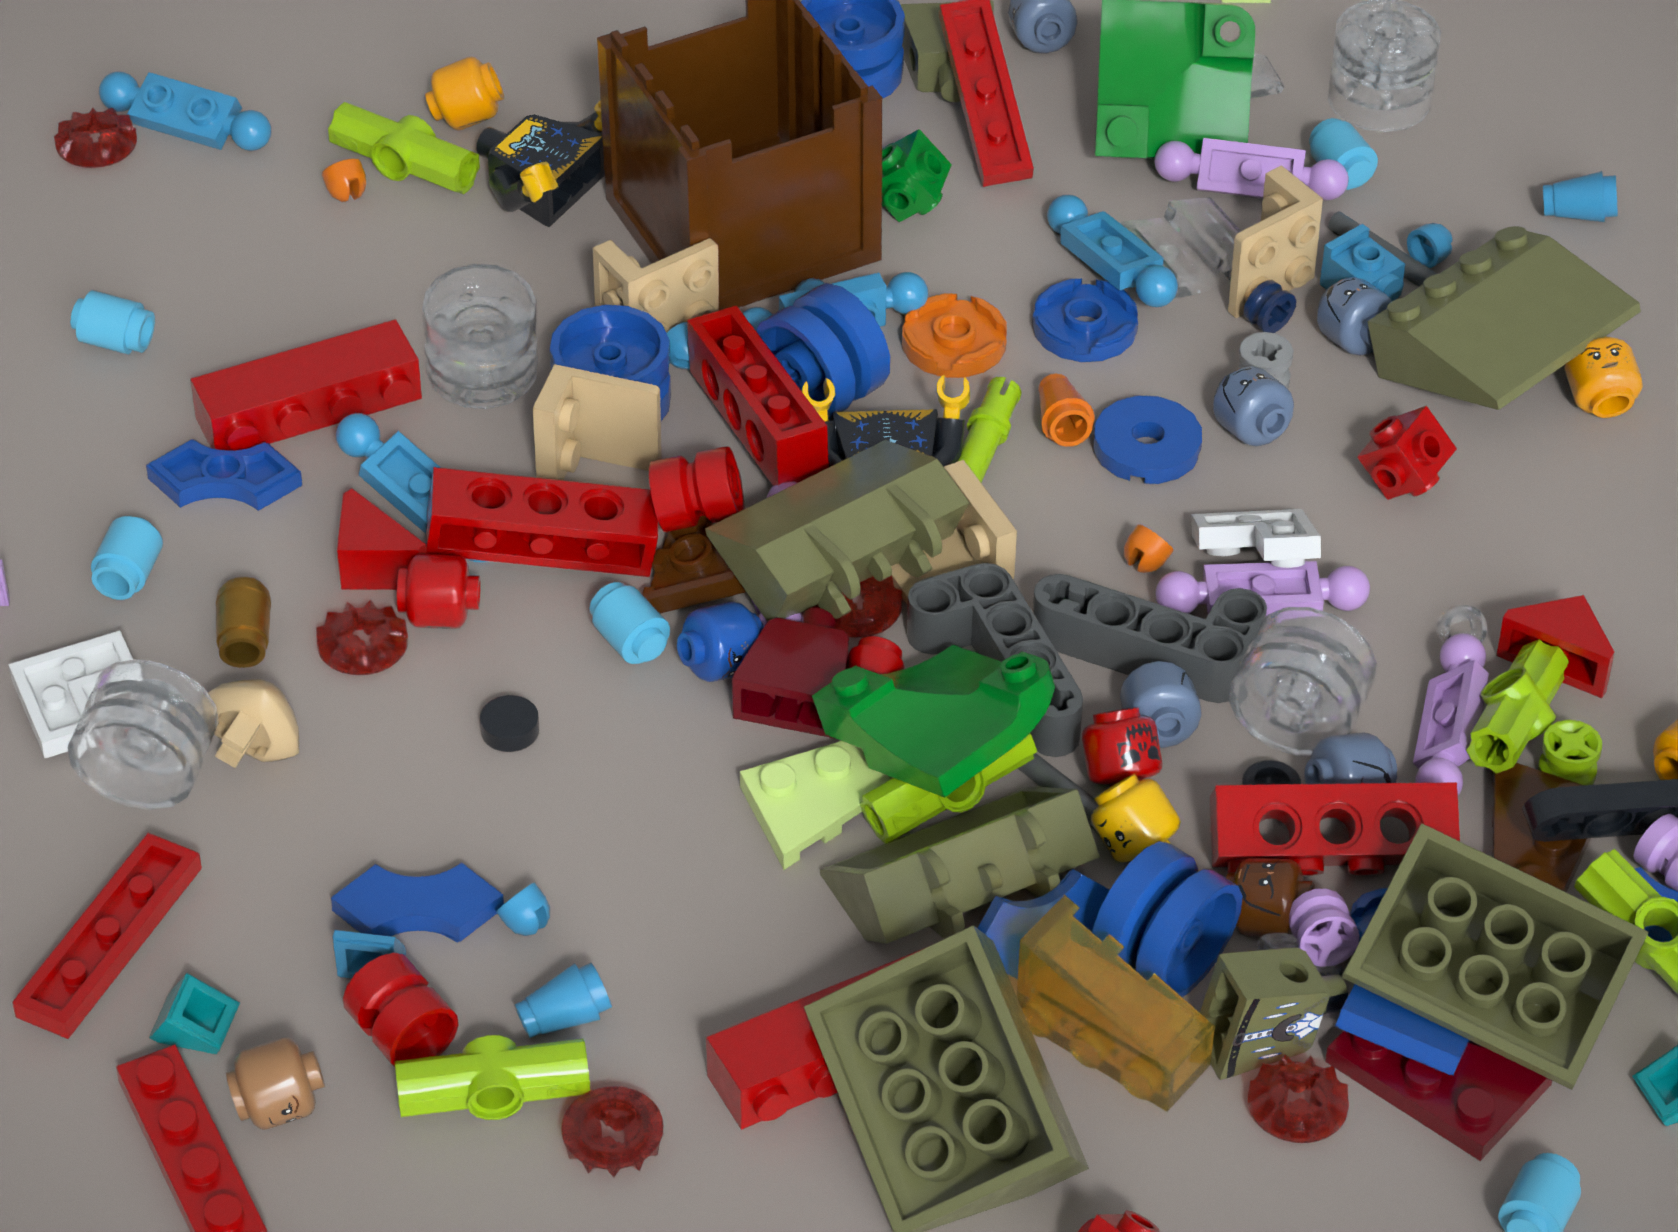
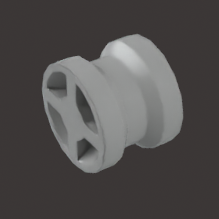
(1269, 353)

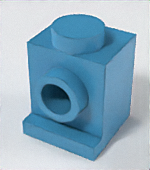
(1361, 257)

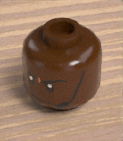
(1267, 894)

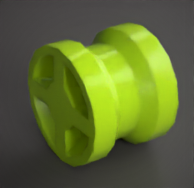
(1571, 751)

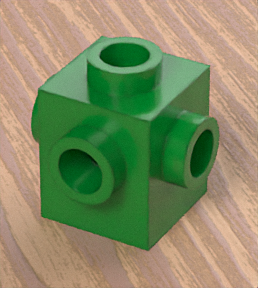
(912, 176)

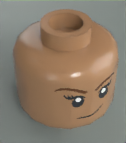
(274, 1083)

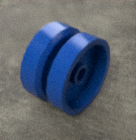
(868, 37)
(831, 338)
(616, 344)
(1170, 916)

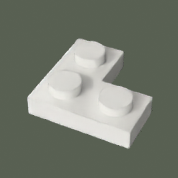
(1278, 535)
(58, 685)

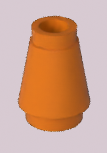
(1064, 411)

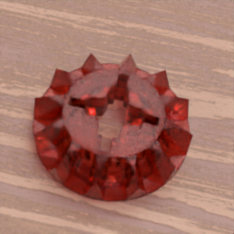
(114, 144)
(878, 612)
(348, 653)
(621, 1110)
(1298, 1119)

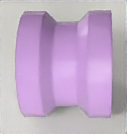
(1335, 933)

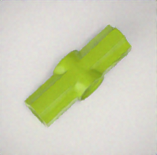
(404, 148)
(1517, 706)
(900, 807)
(1623, 892)
(492, 1077)

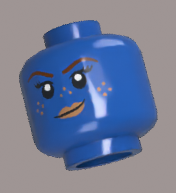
(717, 639)

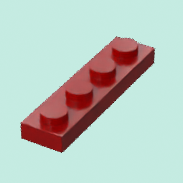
(986, 92)
(107, 936)
(187, 1144)

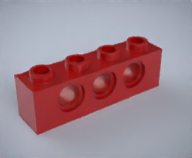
(757, 396)
(541, 522)
(1301, 807)

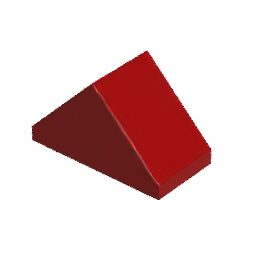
(372, 546)
(1572, 628)

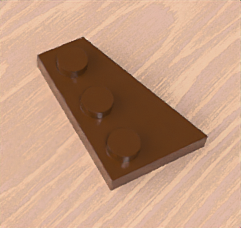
(690, 571)
(1512, 841)

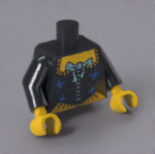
(544, 164)
(913, 429)

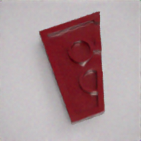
(1465, 1108)

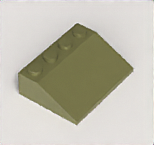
(1497, 320)
(1496, 956)
(945, 1085)

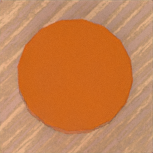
(954, 336)

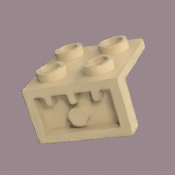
(1279, 245)
(668, 290)
(595, 420)
(980, 536)

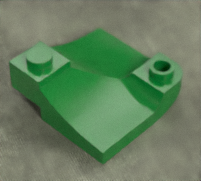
(1171, 76)
(938, 717)

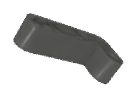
(989, 612)
(1130, 631)

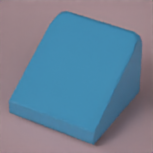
(357, 949)

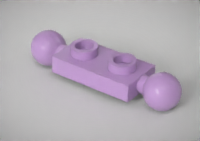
(1241, 167)
(1280, 587)
(1451, 711)

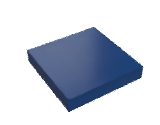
(1401, 1030)

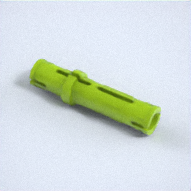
(989, 425)

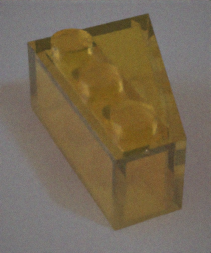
(1106, 1012)

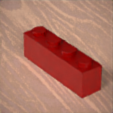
(307, 388)
(772, 1060)

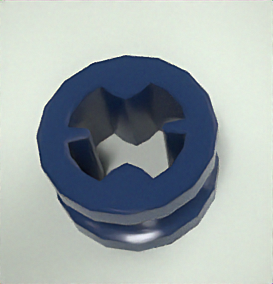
(1269, 306)

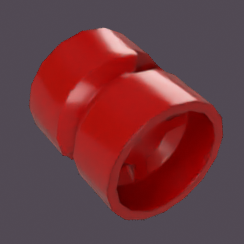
(695, 489)
(399, 1009)

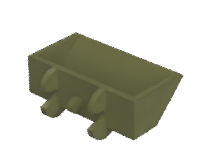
(841, 530)
(963, 864)

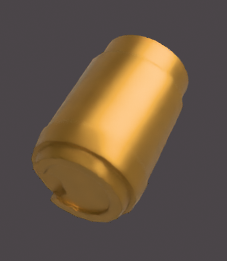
(242, 621)

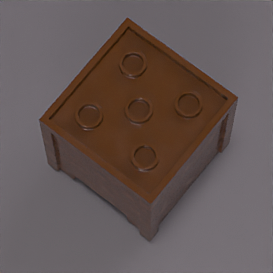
(745, 142)

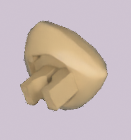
(254, 722)

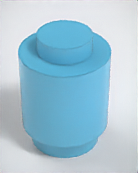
(1344, 144)
(112, 322)
(125, 557)
(629, 623)
(1541, 1196)

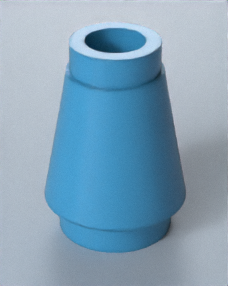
(1583, 198)
(564, 1002)

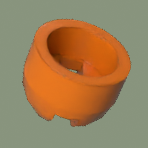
(345, 179)
(1149, 547)

